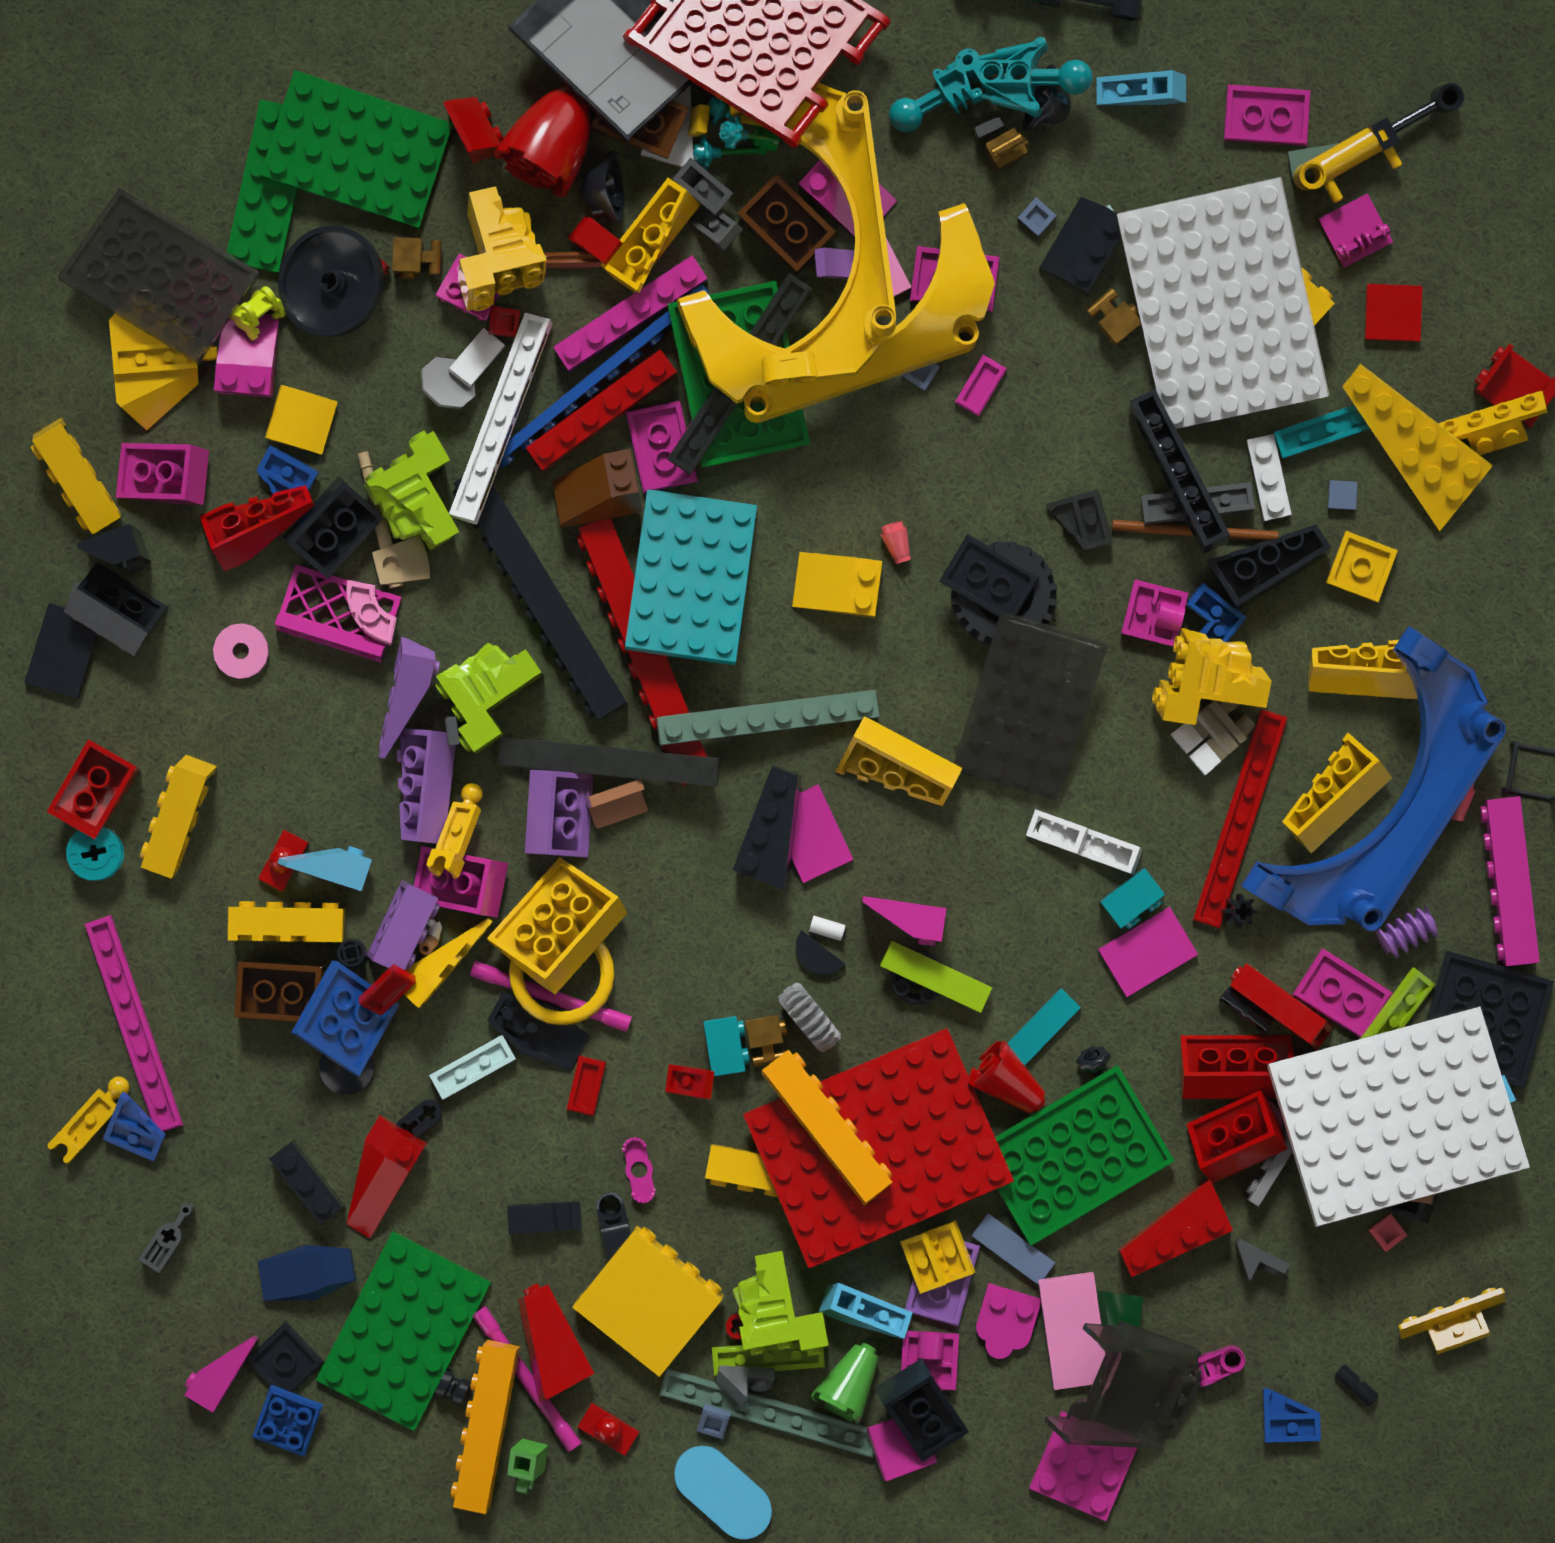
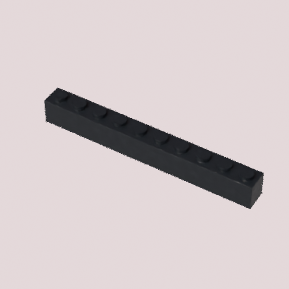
(547, 607)

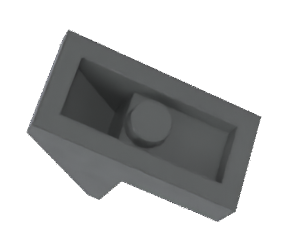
(702, 186)
(716, 228)
(1252, 1256)
(737, 1379)

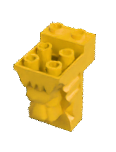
(505, 249)
(1208, 671)

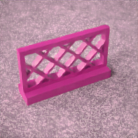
(325, 633)

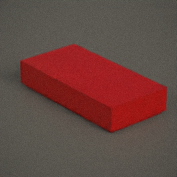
(387, 990)
(586, 1085)

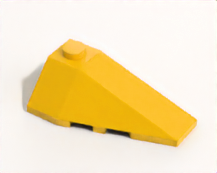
(438, 965)

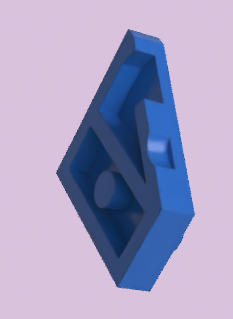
(284, 471)
(134, 1129)
(1288, 1419)

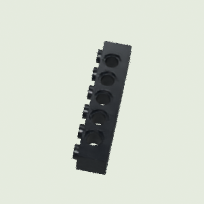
(1179, 471)

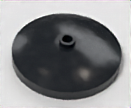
(310, 275)

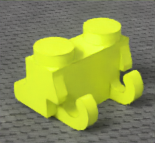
(247, 314)

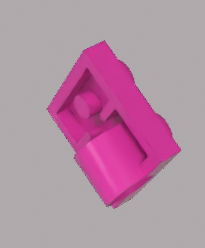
(1154, 613)
(938, 1352)

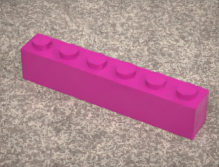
(630, 314)
(1511, 881)

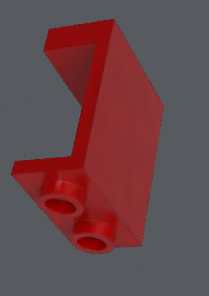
(1511, 379)

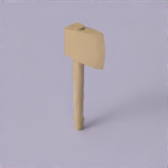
(399, 561)

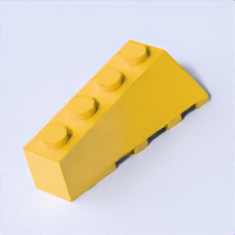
(651, 235)
(1360, 671)
(898, 763)
(1336, 794)

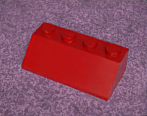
(1230, 1064)

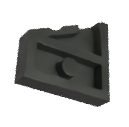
(1084, 519)

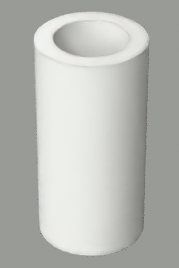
(827, 928)

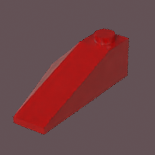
(246, 529)
(383, 1168)

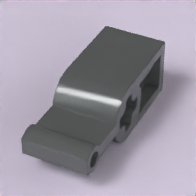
(159, 1240)

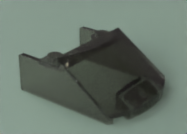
(1138, 1390)

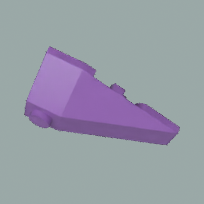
(413, 674)

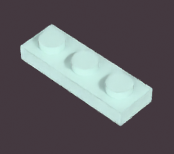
(472, 1067)

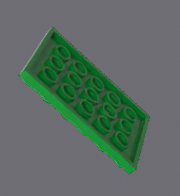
(356, 149)
(738, 435)
(1078, 1154)
(403, 1330)

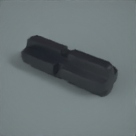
(1352, 1380)

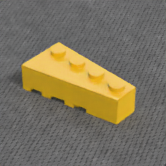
(75, 477)
(176, 816)
(286, 924)

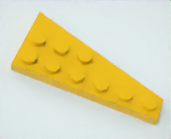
(1428, 456)

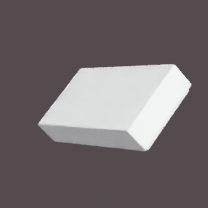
(476, 358)

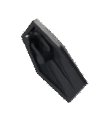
(535, 1038)

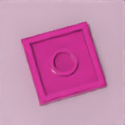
(894, 1451)

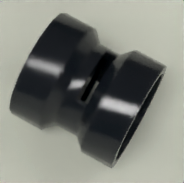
(352, 952)
(447, 1384)

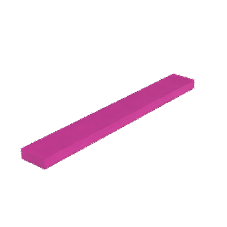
(133, 1023)

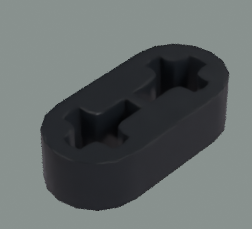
(418, 1111)

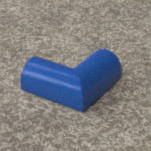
(1221, 616)

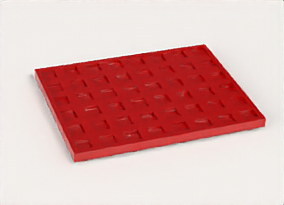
(920, 1124)

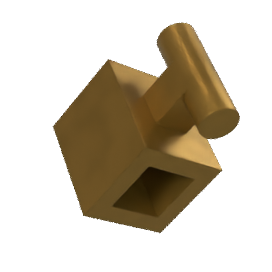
(1007, 149)
(409, 256)
(1117, 322)
(765, 1033)

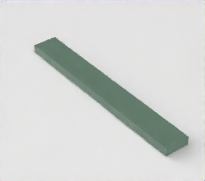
(769, 1413)

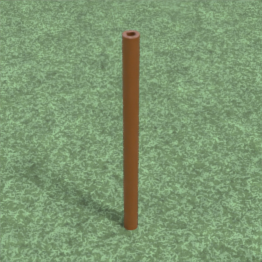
(1184, 530)

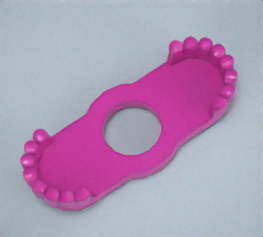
(643, 1187)

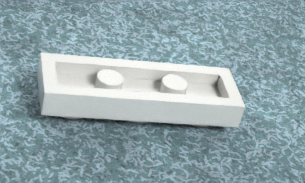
(1268, 477)

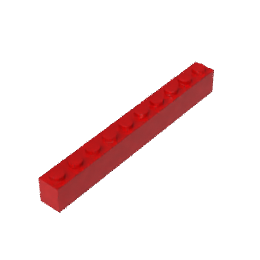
(653, 670)

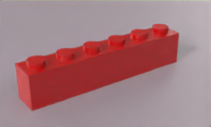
(602, 411)

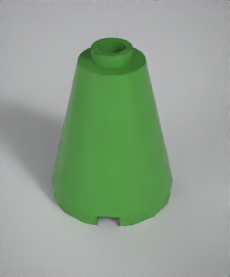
(849, 1383)

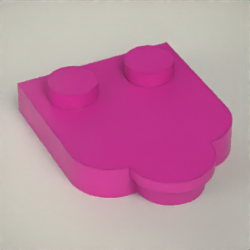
(1006, 1320)

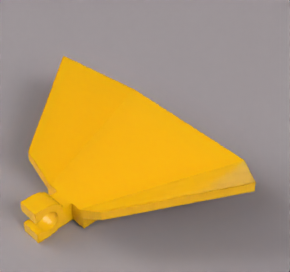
(148, 373)

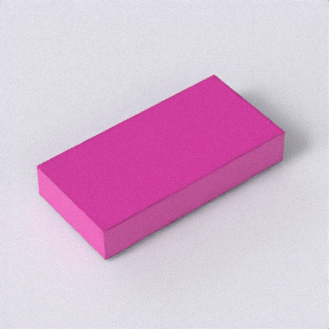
(980, 385)

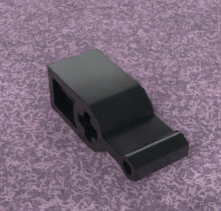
(544, 1217)

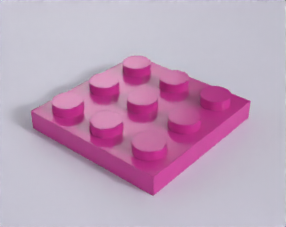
(1082, 1474)

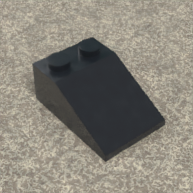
(921, 1410)

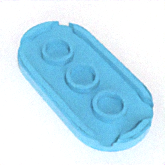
(723, 1492)

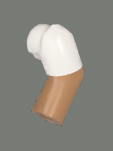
(431, 941)

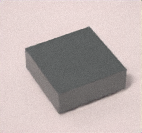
(988, 128)
(452, 730)

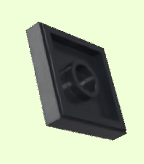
(285, 1359)

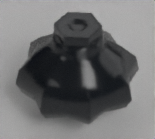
(1093, 1060)

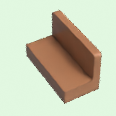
(617, 804)

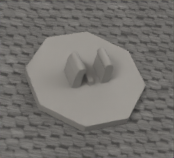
(443, 386)

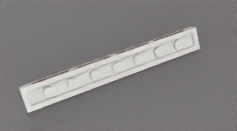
(500, 418)

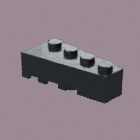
(1267, 564)
(770, 836)

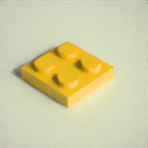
(1361, 566)

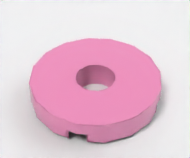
(255, 659)

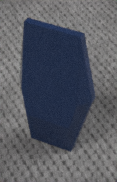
(306, 1273)

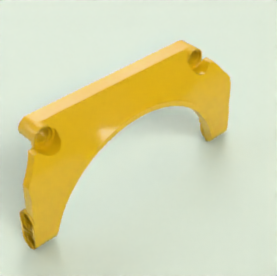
(850, 331)
(925, 337)

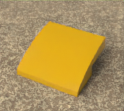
(301, 419)
(937, 1256)

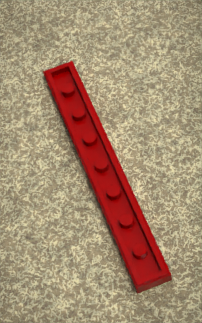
(1240, 818)

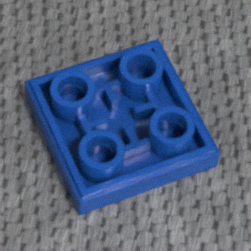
(287, 1420)

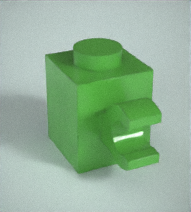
(527, 1463)

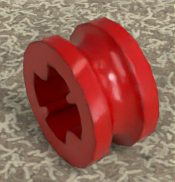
(729, 1325)

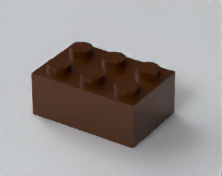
(786, 224)
(274, 990)

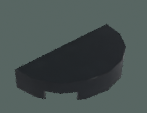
(815, 956)

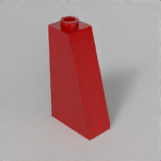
(1281, 1006)
(551, 1344)

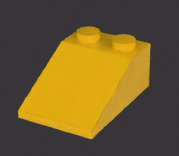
(837, 584)

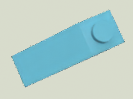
(1142, 89)
(334, 865)
(864, 1311)

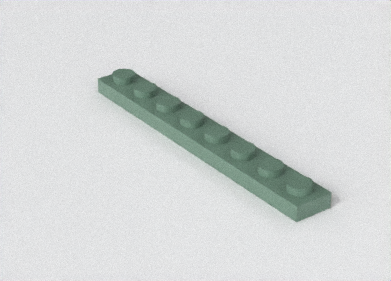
(767, 717)

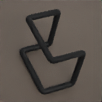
(1507, 789)

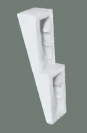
(1085, 842)

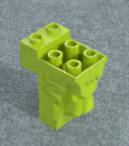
(408, 495)
(481, 686)
(769, 1312)

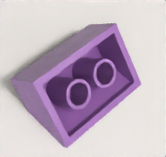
(558, 813)
(403, 926)

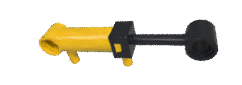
(1373, 139)

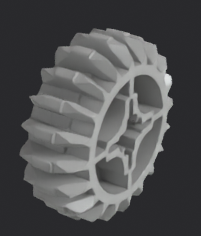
(809, 1017)

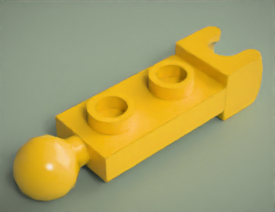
(456, 833)
(89, 1119)

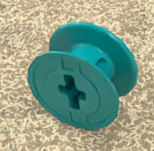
(106, 864)

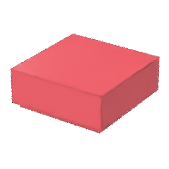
(1387, 1232)

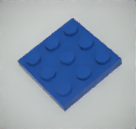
(338, 1023)

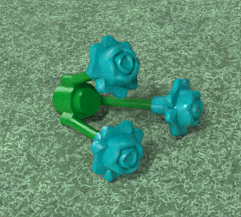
(731, 133)

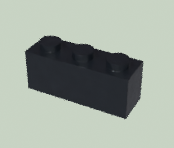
(307, 1182)

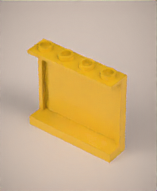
(649, 1300)

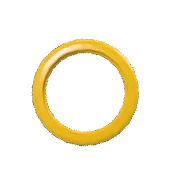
(573, 1016)

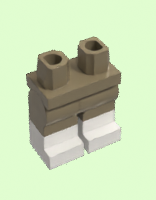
(1219, 728)

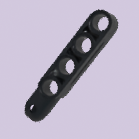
(613, 1225)

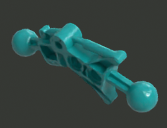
(1004, 91)

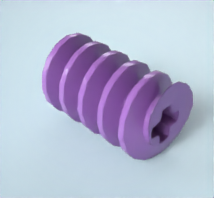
(1407, 932)

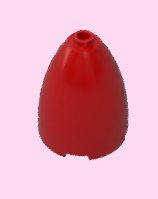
(548, 142)

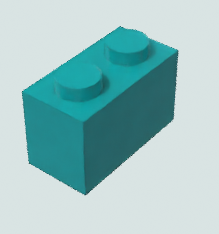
(1132, 899)
(725, 1045)

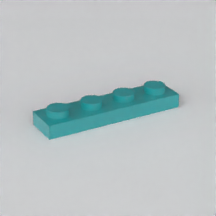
(1319, 431)

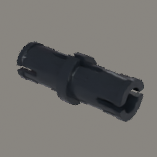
(1246, 1009)

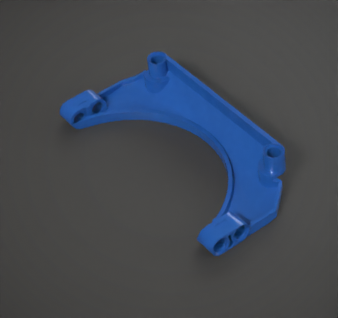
(1448, 761)

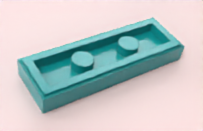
(1043, 1025)

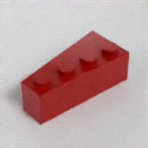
(1181, 1228)

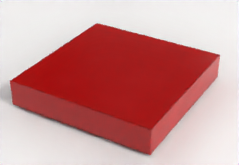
(1393, 312)

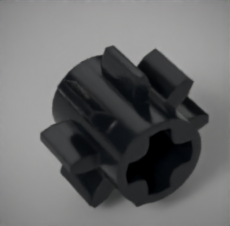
(1236, 904)

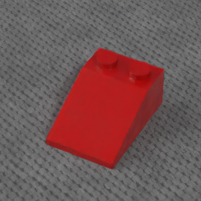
(473, 127)
(93, 789)

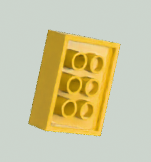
(558, 925)

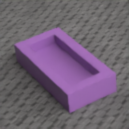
(833, 263)

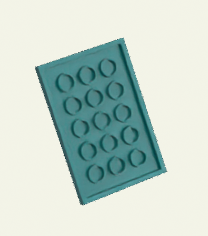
(691, 577)

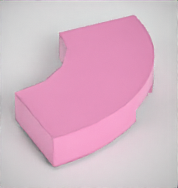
(368, 613)

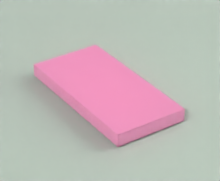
(1066, 1307)

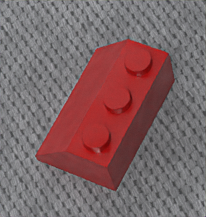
(1236, 1136)

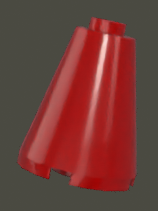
(1007, 1078)

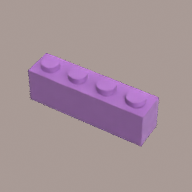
(424, 783)

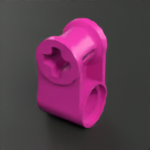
(1217, 1366)

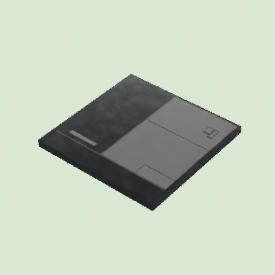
(588, 54)

